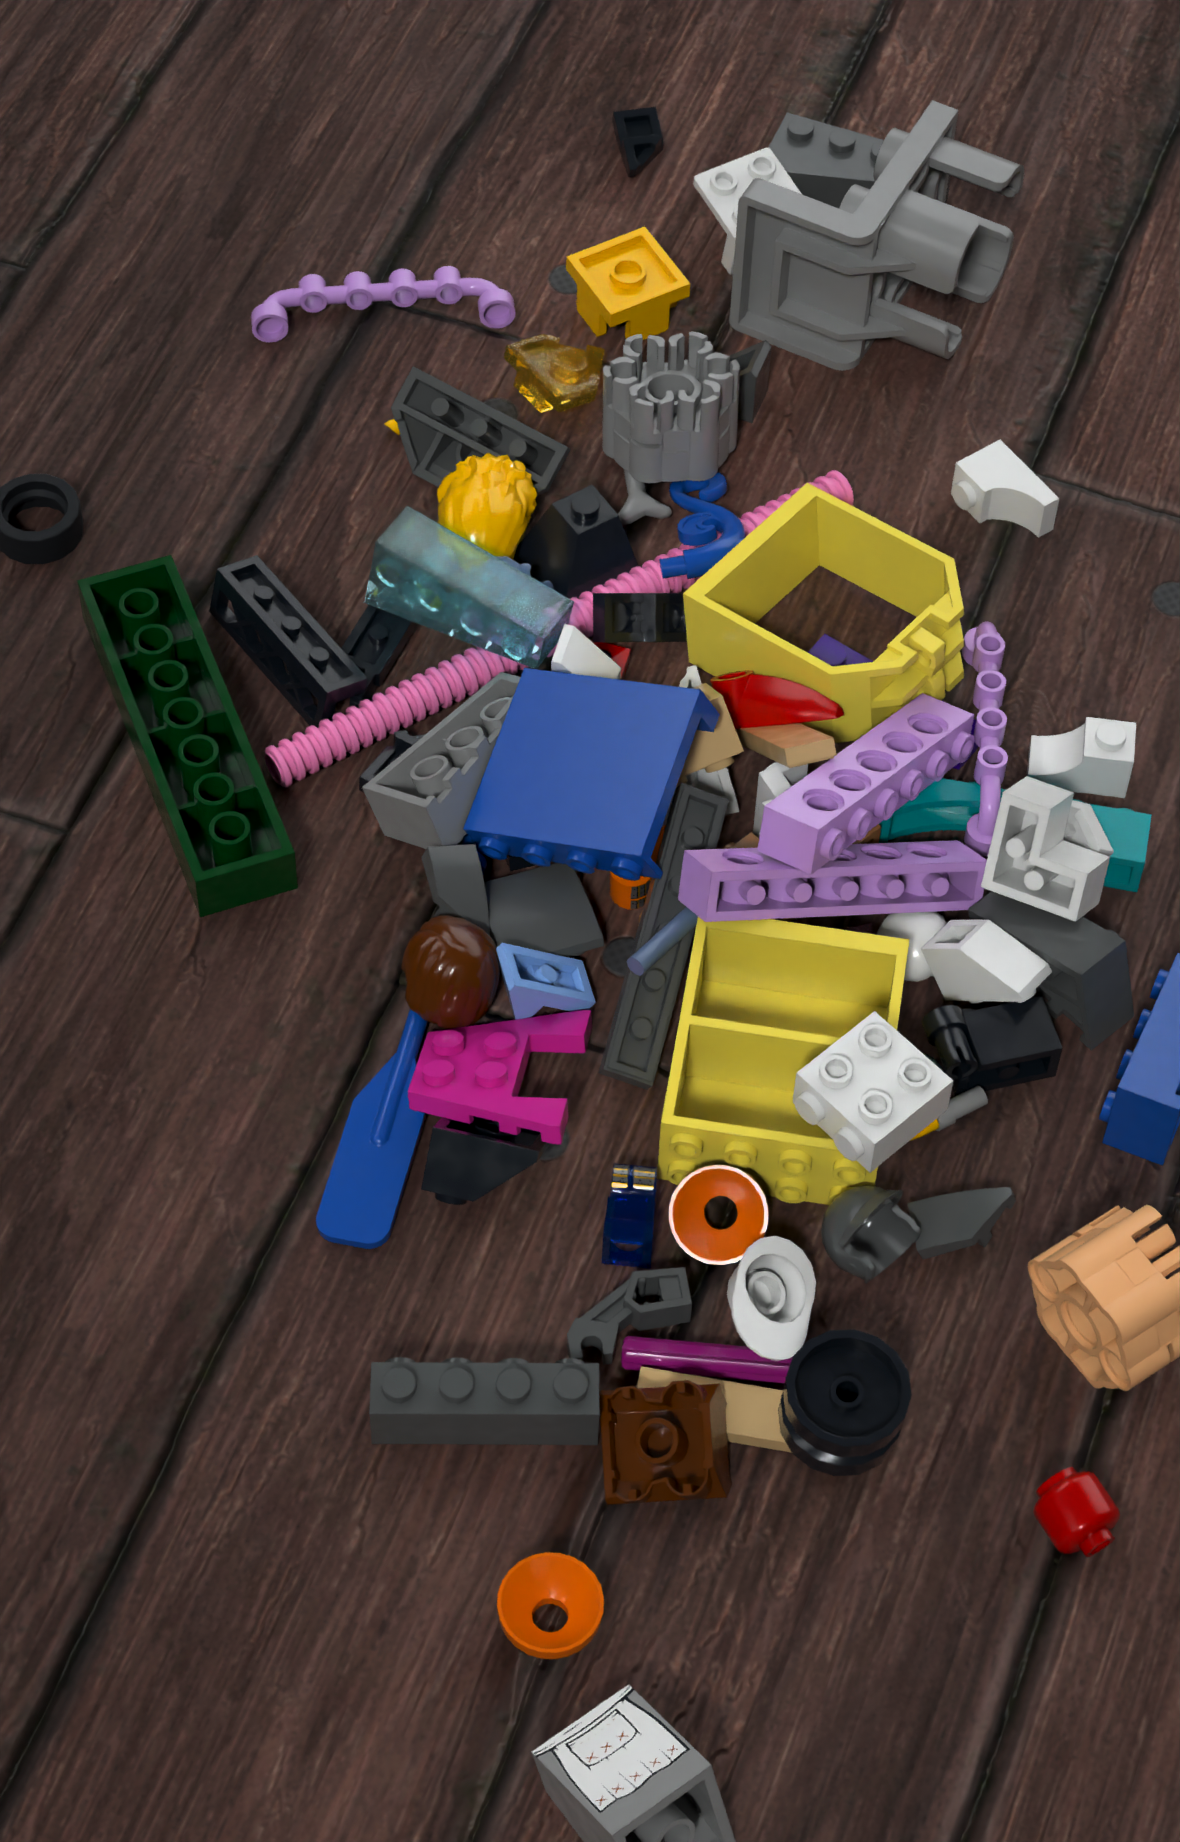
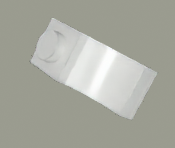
(1002, 487)
(1087, 759)

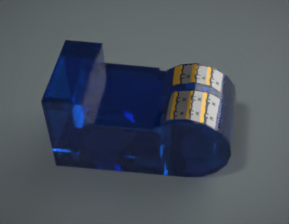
(630, 1215)

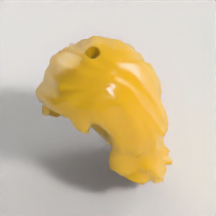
(488, 502)

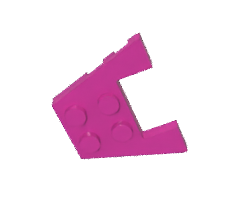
(482, 1070)

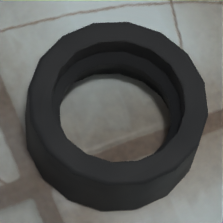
(42, 545)

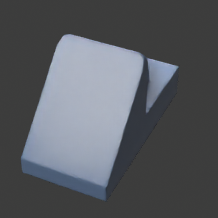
(542, 980)

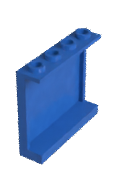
(586, 771)

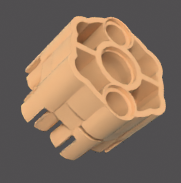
(1109, 1301)

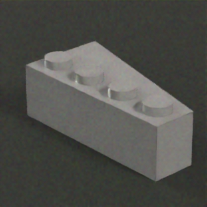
(434, 782)

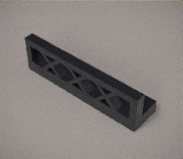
(286, 635)

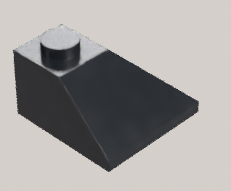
(577, 544)
(476, 1158)

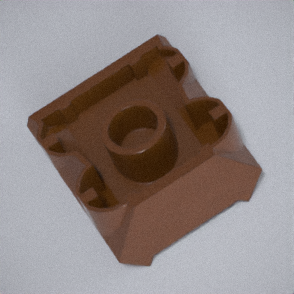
(664, 1443)

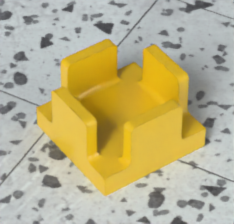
(628, 283)

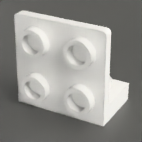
(725, 185)

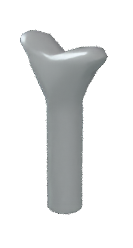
(640, 503)

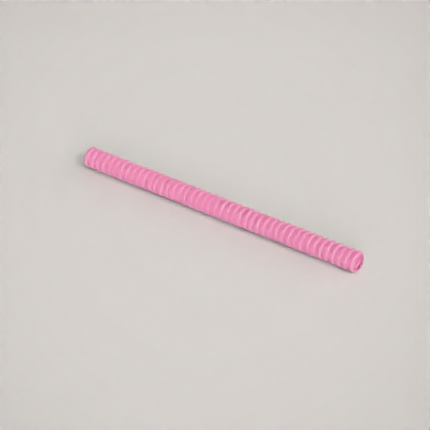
(477, 667)

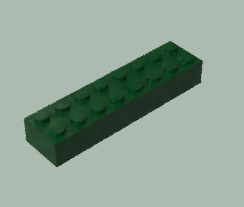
(187, 736)

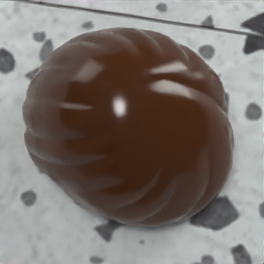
(450, 972)

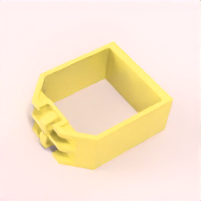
(779, 555)

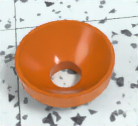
(690, 1223)
(555, 1581)

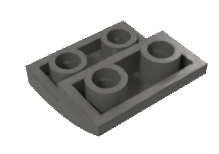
(543, 911)

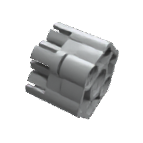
(670, 416)

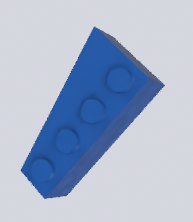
(1147, 1102)

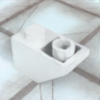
(983, 963)

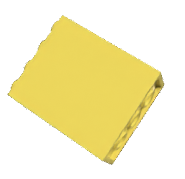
(752, 1016)

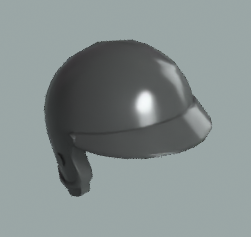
(867, 1230)

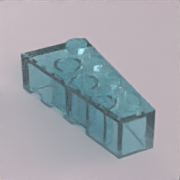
(463, 591)

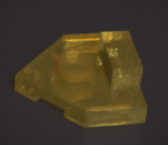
(554, 373)

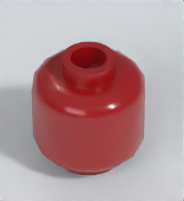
(1076, 1512)

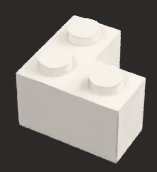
(1033, 860)

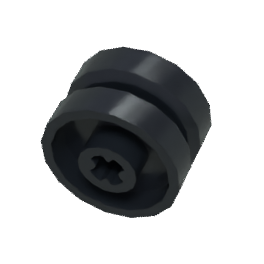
(844, 1402)

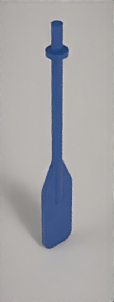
(376, 1147)

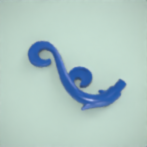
(701, 528)

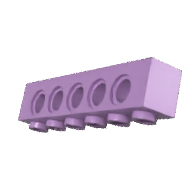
(865, 783)
(860, 881)

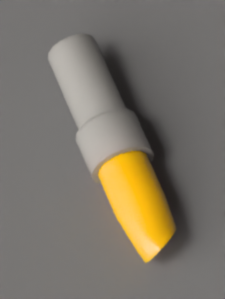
(958, 1107)

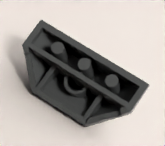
(448, 426)

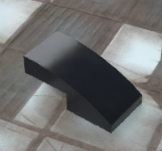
(638, 617)

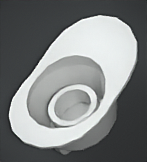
(772, 1297)

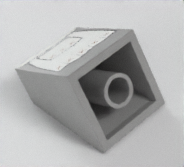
(631, 1777)

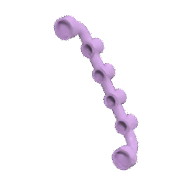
(271, 319)
(985, 652)

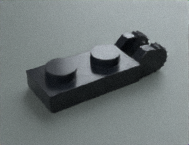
(376, 646)

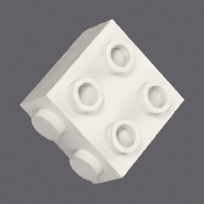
(871, 1092)

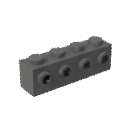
(484, 1402)

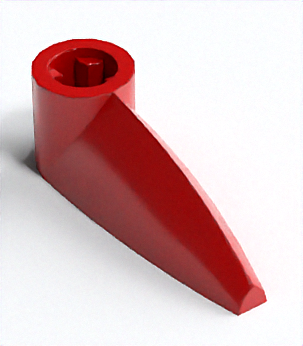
(771, 700)

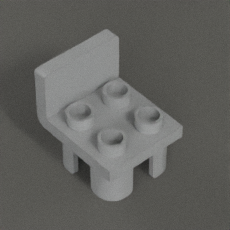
(835, 276)

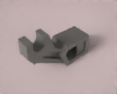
(619, 1309)

